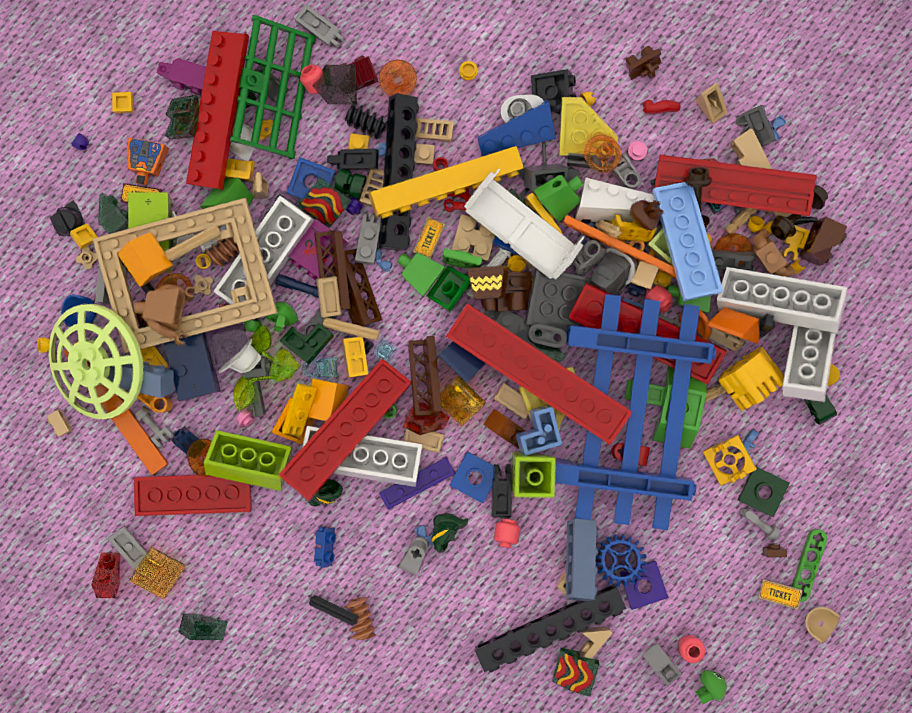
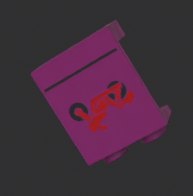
(305, 251)

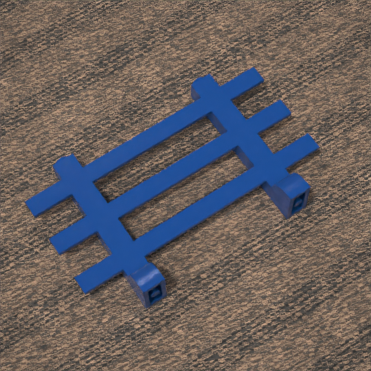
(628, 480)

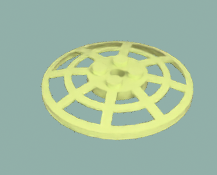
(98, 358)

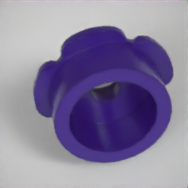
(354, 207)

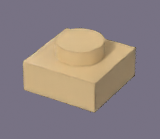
(424, 154)

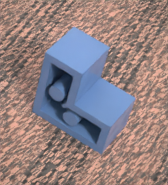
(545, 432)

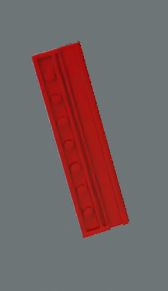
(217, 109)
(744, 184)

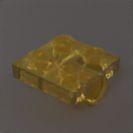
(157, 572)

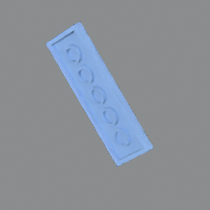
(687, 241)

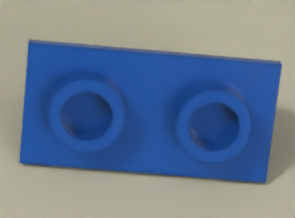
(324, 556)

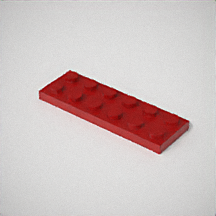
(189, 495)

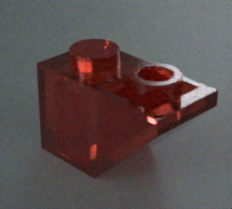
(425, 424)
(107, 576)

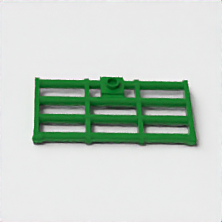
(259, 83)

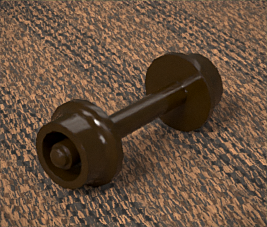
(698, 178)
(784, 227)

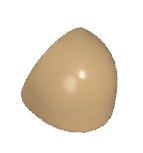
(830, 621)

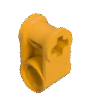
(152, 402)

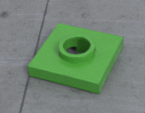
(461, 259)

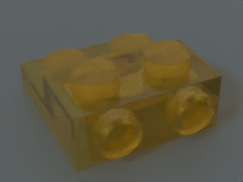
(461, 400)

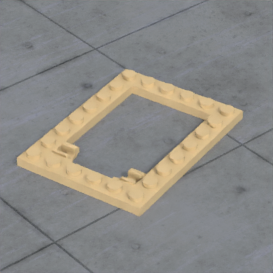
(239, 225)

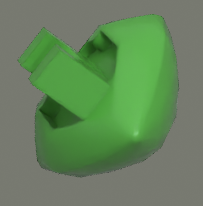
(285, 316)
(714, 687)

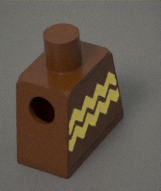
(489, 284)

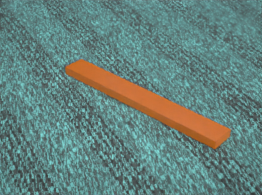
(618, 245)
(132, 431)

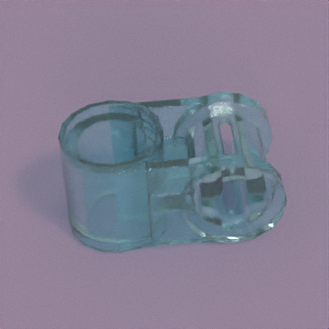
(323, 368)

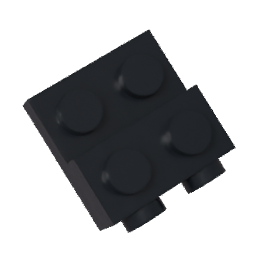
(553, 87)

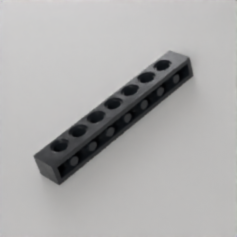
(396, 124)
(538, 626)

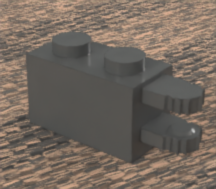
(538, 175)

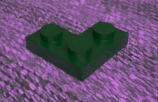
(307, 347)

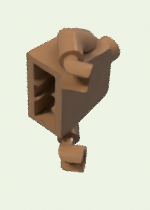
(164, 310)

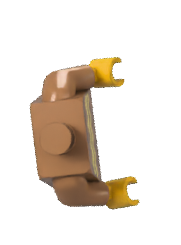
(771, 256)

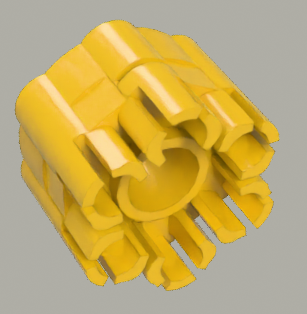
(748, 377)

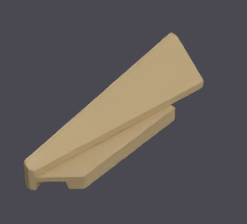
(751, 154)

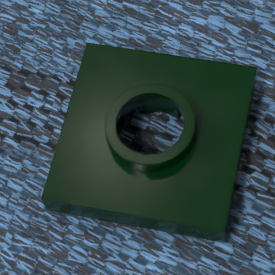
(750, 495)

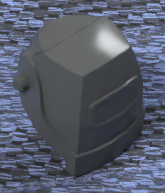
(611, 274)

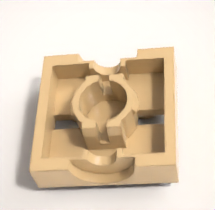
(469, 237)

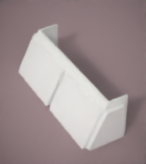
(521, 228)

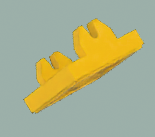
(724, 478)

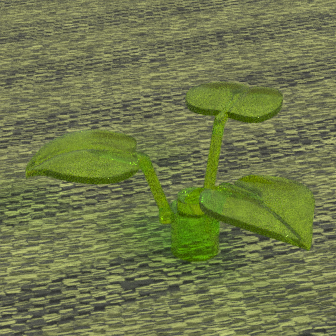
(282, 368)

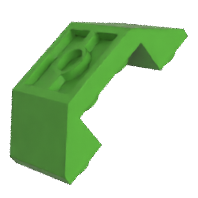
(693, 412)

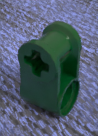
(821, 410)

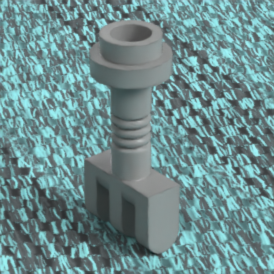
(159, 434)
(771, 531)

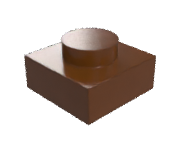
(774, 550)

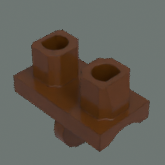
(646, 65)

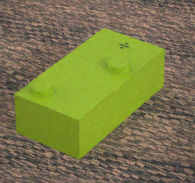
(149, 208)
(247, 460)

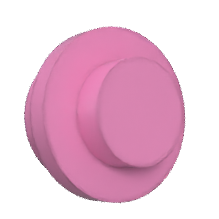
(637, 150)
(245, 418)

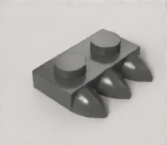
(759, 122)

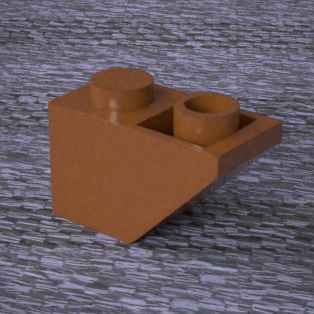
(503, 427)

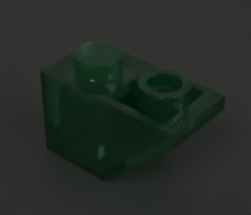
(110, 215)

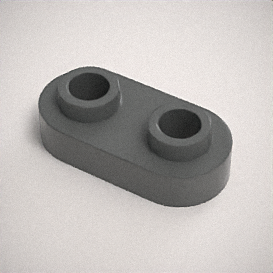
(547, 335)

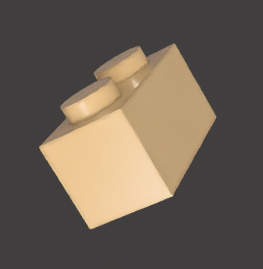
(59, 423)

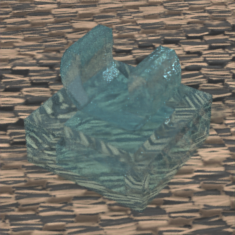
(384, 350)

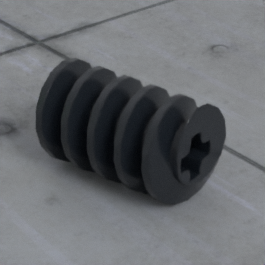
(365, 121)

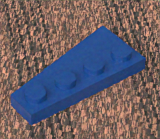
(520, 131)

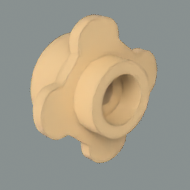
(88, 264)
(207, 285)

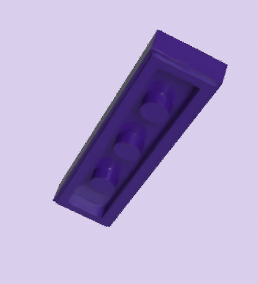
(426, 478)

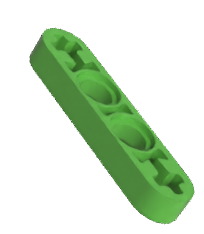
(813, 565)

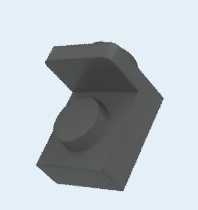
(256, 372)

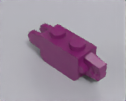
(183, 75)

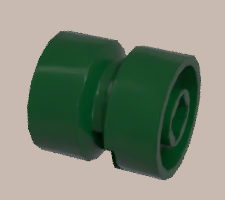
(350, 183)

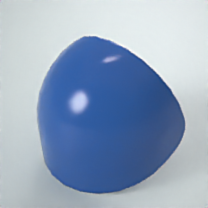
(76, 300)

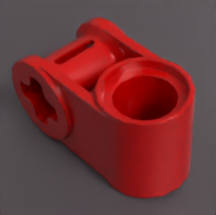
(643, 455)

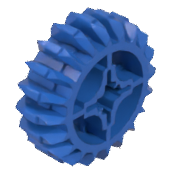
(631, 548)

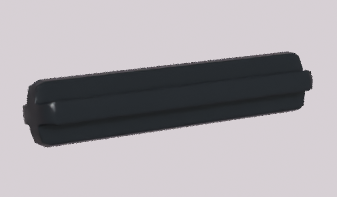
(333, 610)

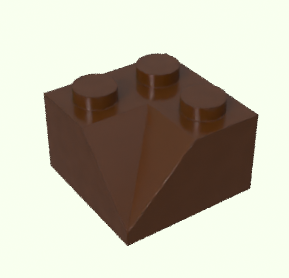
(822, 237)

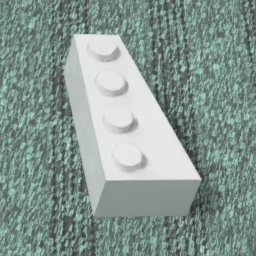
(604, 200)

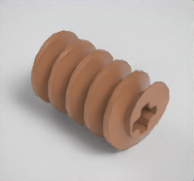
(223, 251)
(362, 628)

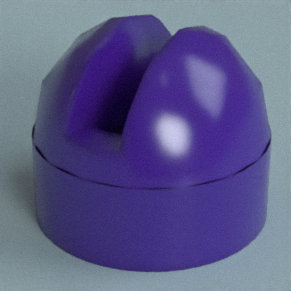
(80, 142)

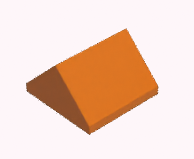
(736, 324)

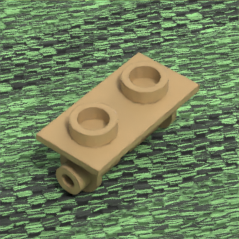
(725, 339)

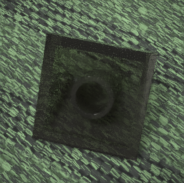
(337, 84)

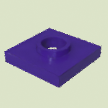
(657, 593)

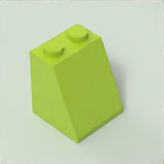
(533, 475)

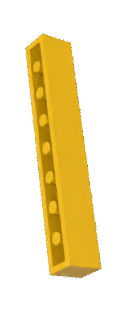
(444, 182)

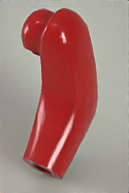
(660, 107)

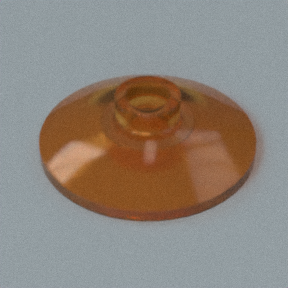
(395, 69)
(734, 239)
(197, 449)

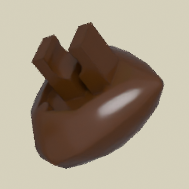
(646, 214)

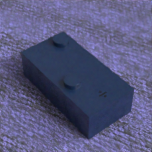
(192, 367)

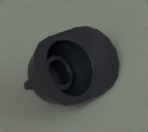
(67, 219)

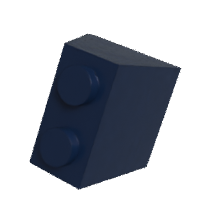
(461, 361)

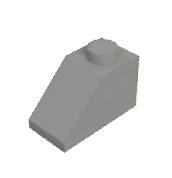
(662, 664)

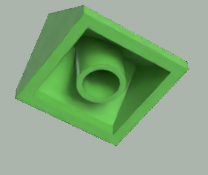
(232, 190)

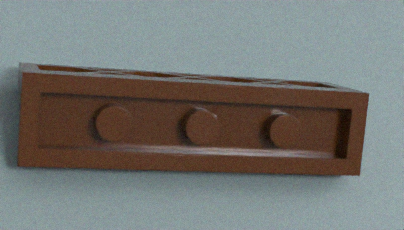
(338, 263)
(358, 305)
(431, 380)

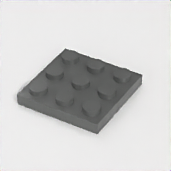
(554, 299)

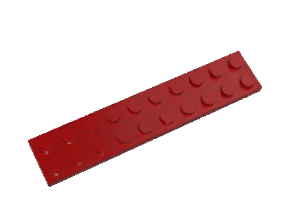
(539, 374)

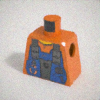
(145, 159)

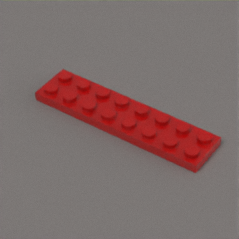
(589, 312)
(345, 429)

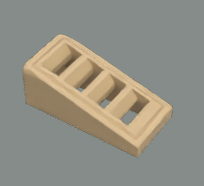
(442, 123)
(260, 186)
(363, 199)

